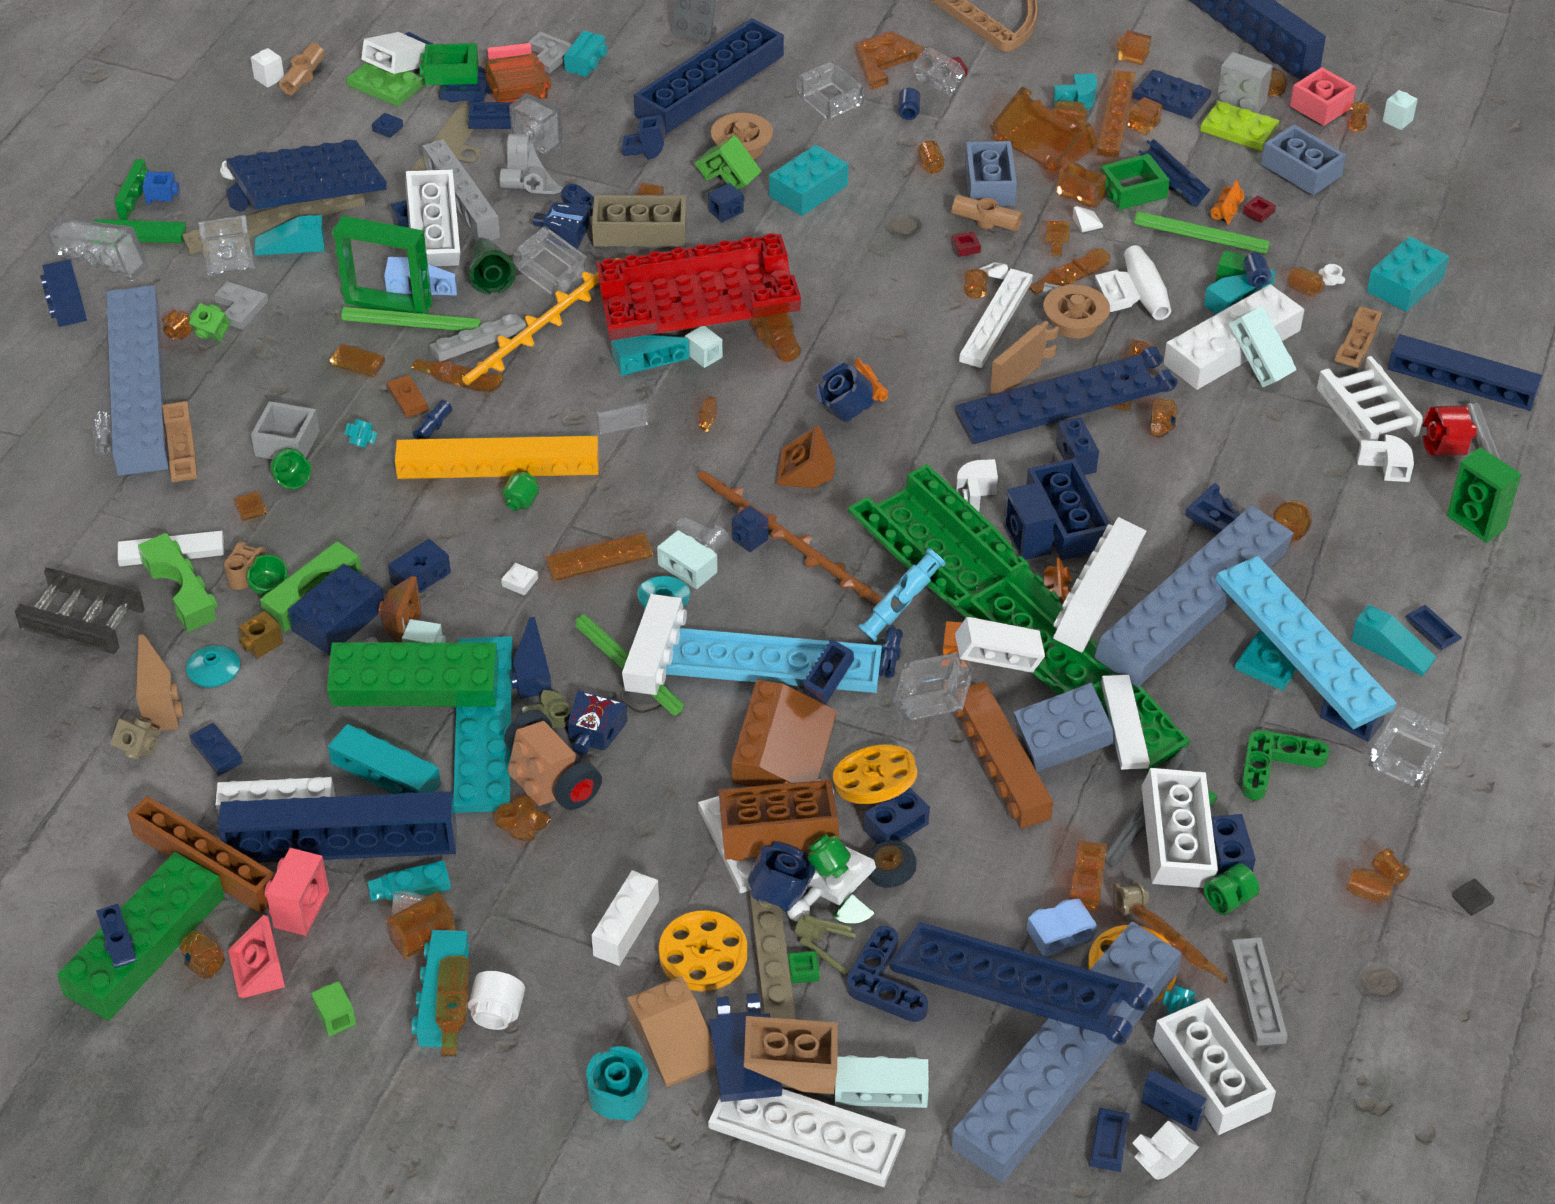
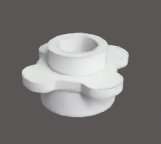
(1332, 274)

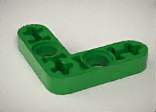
(1271, 751)

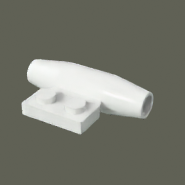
(1139, 283)

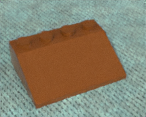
(782, 737)
(763, 816)

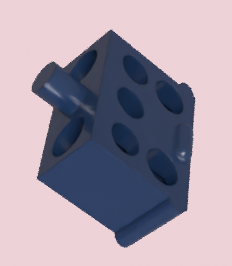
(117, 939)

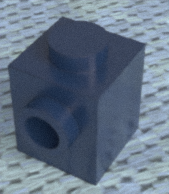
(725, 202)
(750, 528)

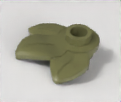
(553, 707)

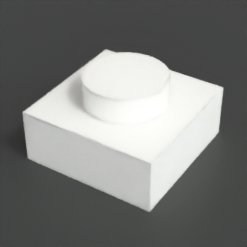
(519, 579)

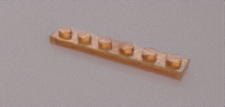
(1116, 114)

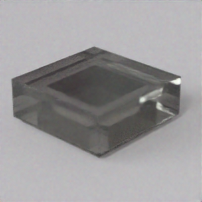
(1473, 897)

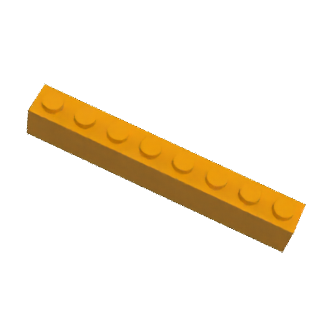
(497, 457)

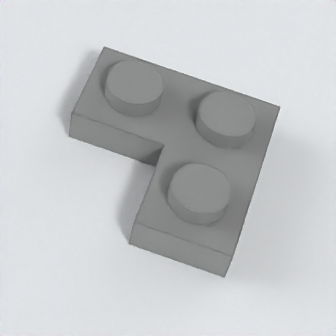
(550, 50)
(242, 303)

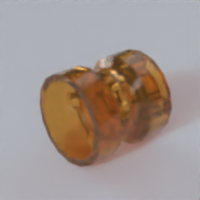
(786, 344)

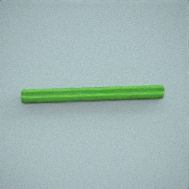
(1202, 232)
(409, 319)
(619, 656)

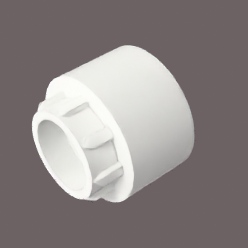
(495, 999)

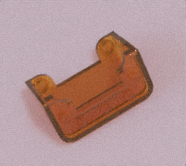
(1042, 133)

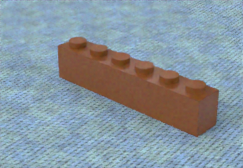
(1004, 757)
(172, 833)

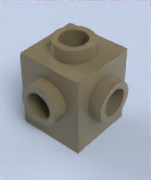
(135, 737)

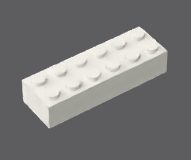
(1212, 347)
(1097, 584)

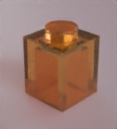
(1134, 47)

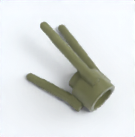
(813, 929)

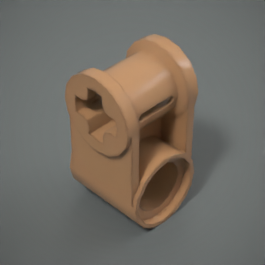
(238, 563)

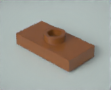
(407, 396)

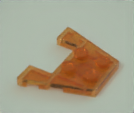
(885, 52)

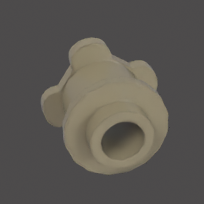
(1128, 897)

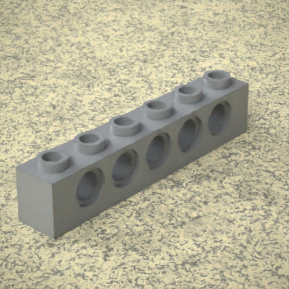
(469, 200)

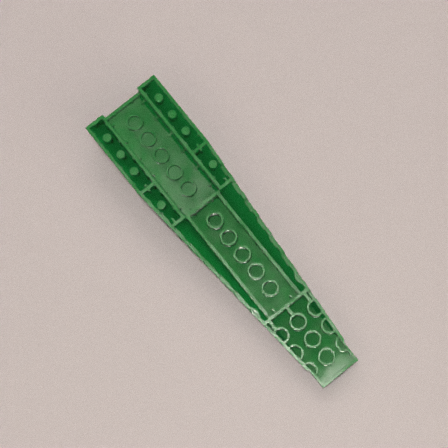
(995, 585)

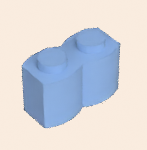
(1061, 927)

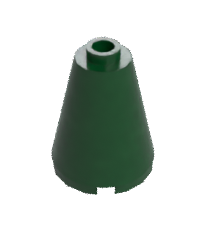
(490, 268)

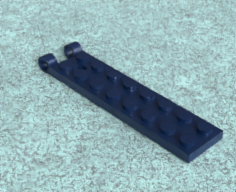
(1064, 396)
(1021, 980)

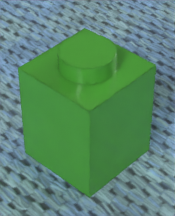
(333, 1008)

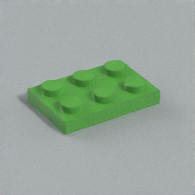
(385, 85)

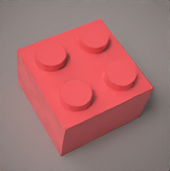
(1322, 96)
(297, 891)

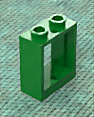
(450, 64)
(1153, 189)

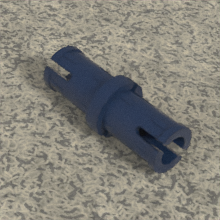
(433, 420)
(890, 652)

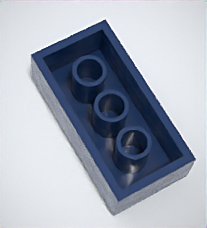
(1076, 507)

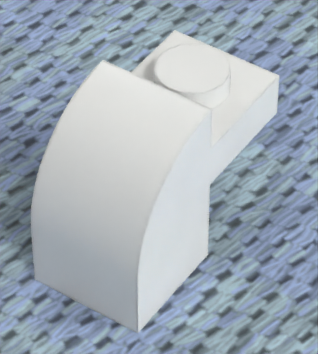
(1391, 453)
(977, 480)
(1165, 1150)

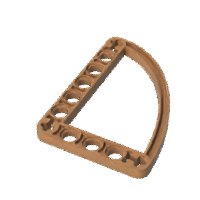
(983, 24)

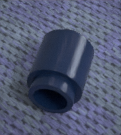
(909, 103)
(1256, 269)

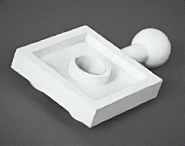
(834, 889)

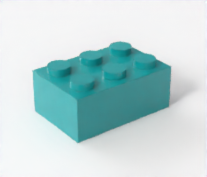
(808, 180)
(1407, 273)

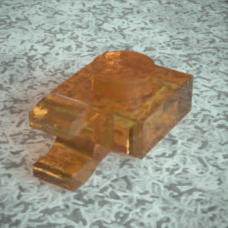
(1058, 233)

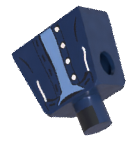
(566, 221)

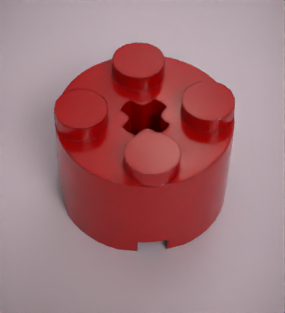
(1448, 430)

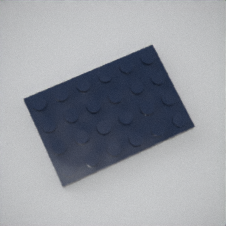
(305, 174)

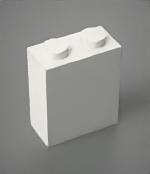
(393, 52)

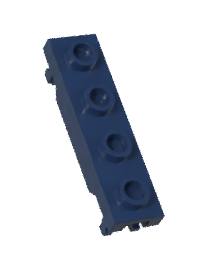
(1180, 177)

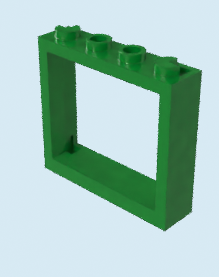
(387, 235)

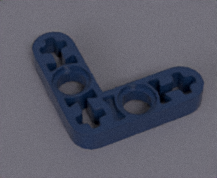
(873, 977)

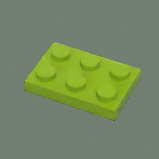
(1239, 125)

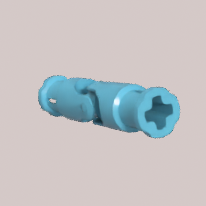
(910, 585)

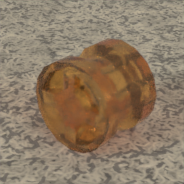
(975, 283)

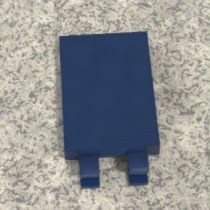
(728, 1046)

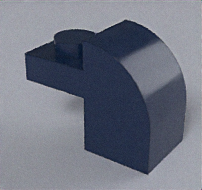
(647, 140)

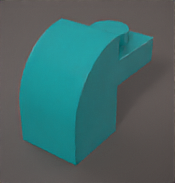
(1082, 90)

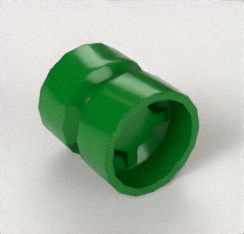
(1231, 889)

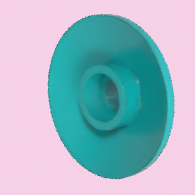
(663, 586)
(213, 666)

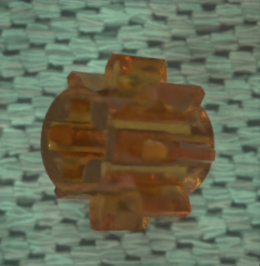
(177, 325)

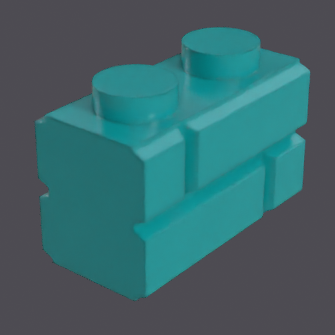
(585, 53)

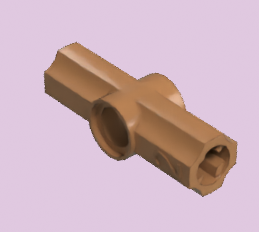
(301, 68)
(987, 213)

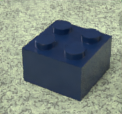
(1029, 521)

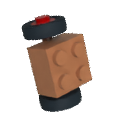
(546, 764)

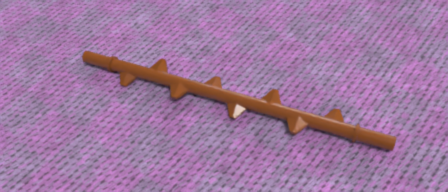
(801, 543)

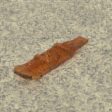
(1079, 269)
(446, 373)
(1179, 942)
(452, 988)

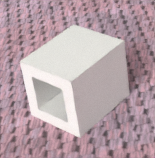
(267, 67)

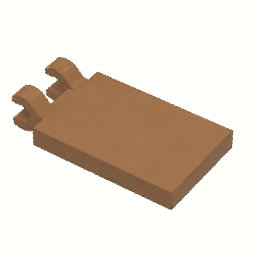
(1022, 358)

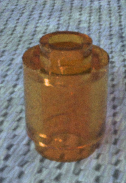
(1070, 110)
(931, 156)
(1306, 281)
(1370, 885)

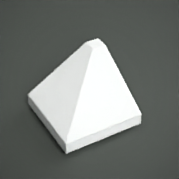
(1086, 219)
(996, 270)

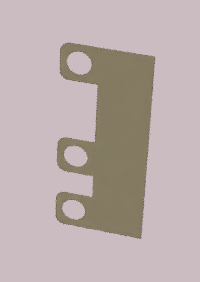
(455, 134)

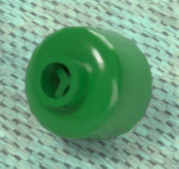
(520, 491)
(829, 856)

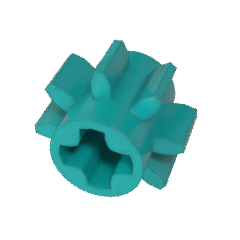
(360, 433)
(1178, 999)

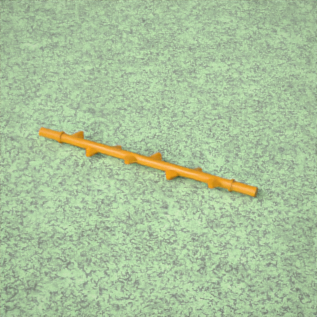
(534, 324)

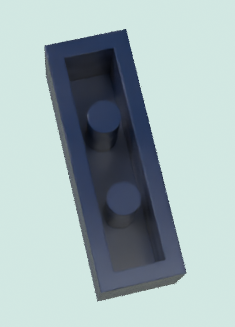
(63, 293)

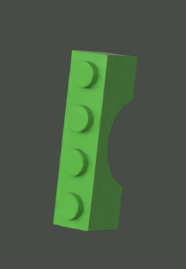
(165, 560)
(304, 580)

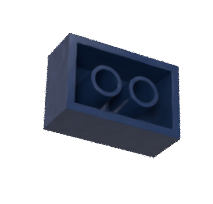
(336, 608)

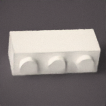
(999, 644)
(625, 918)

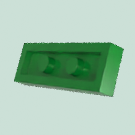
(131, 189)

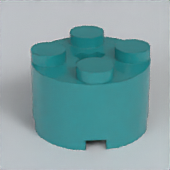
(617, 1083)

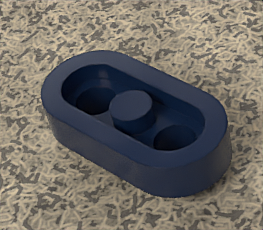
(577, 195)

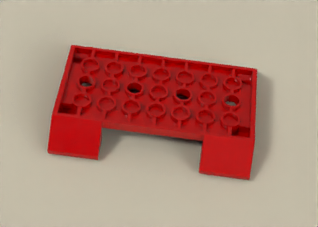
(697, 286)

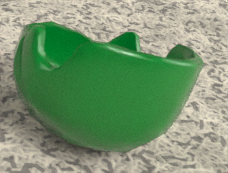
(290, 469)
(266, 574)

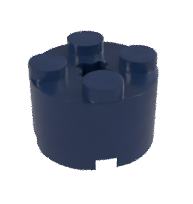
(845, 391)
(780, 875)

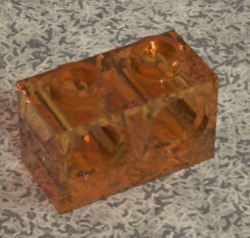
(1088, 873)

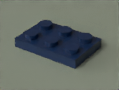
(1173, 93)

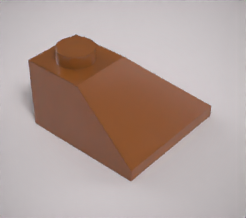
(806, 461)
(399, 607)

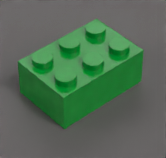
(1483, 494)

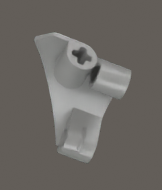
(525, 169)

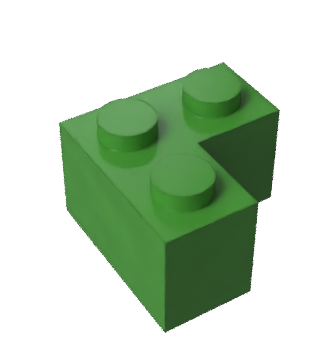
(729, 161)

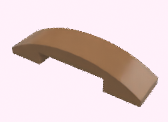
(1359, 337)
(180, 441)

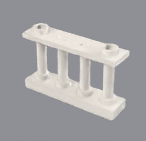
(1359, 419)

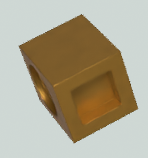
(260, 635)

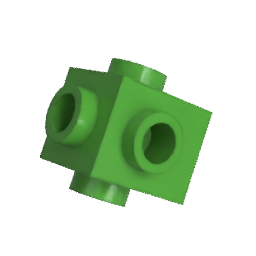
(209, 322)

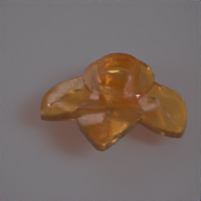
(521, 818)

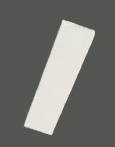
(191, 545)
(1125, 722)

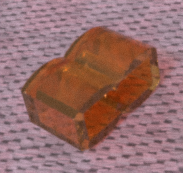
(1081, 184)

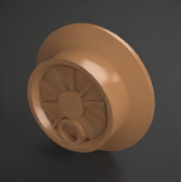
(749, 128)
(1076, 310)

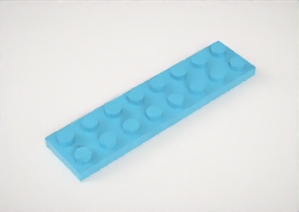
(1306, 642)
(767, 659)

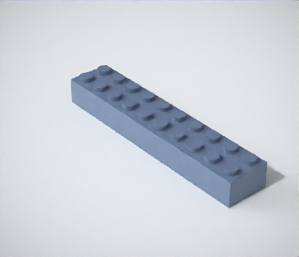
(136, 381)
(1188, 597)
(1057, 1063)

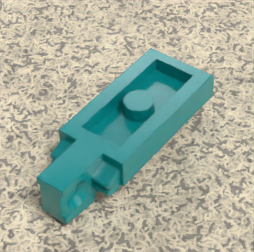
(420, 880)

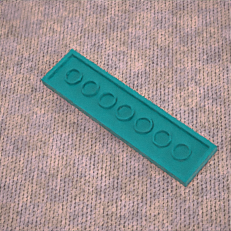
(480, 749)

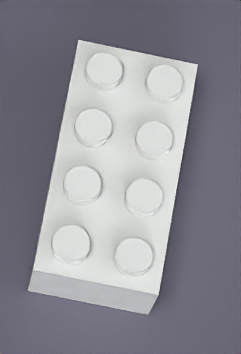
(433, 209)
(1179, 828)
(1214, 1065)

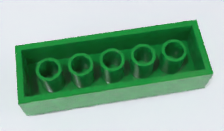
(413, 674)
(157, 919)

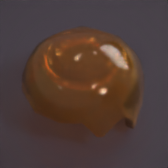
(1294, 516)

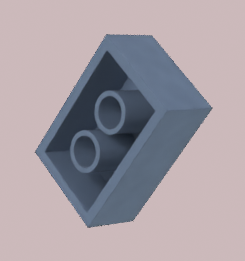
(1303, 159)
(991, 171)
(1064, 727)

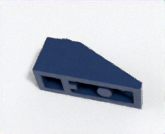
(530, 664)

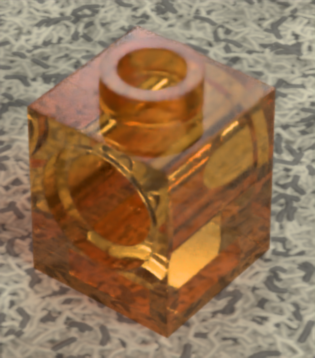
(1145, 116)

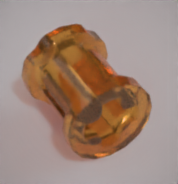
(1358, 116)
(1390, 866)

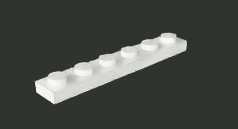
(995, 318)

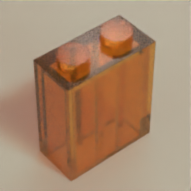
(515, 76)

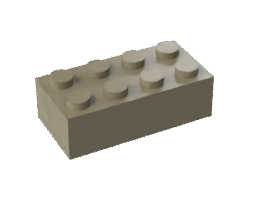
(639, 220)

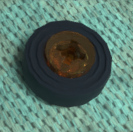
(893, 862)

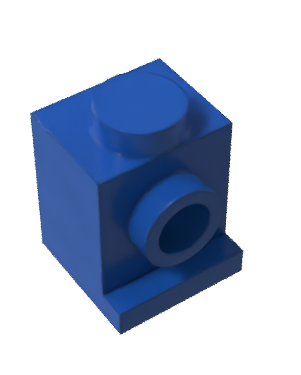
(160, 186)

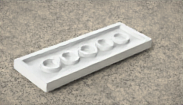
(814, 1133)

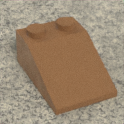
(155, 689)
(672, 1031)
(793, 1052)

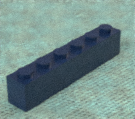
(1465, 372)

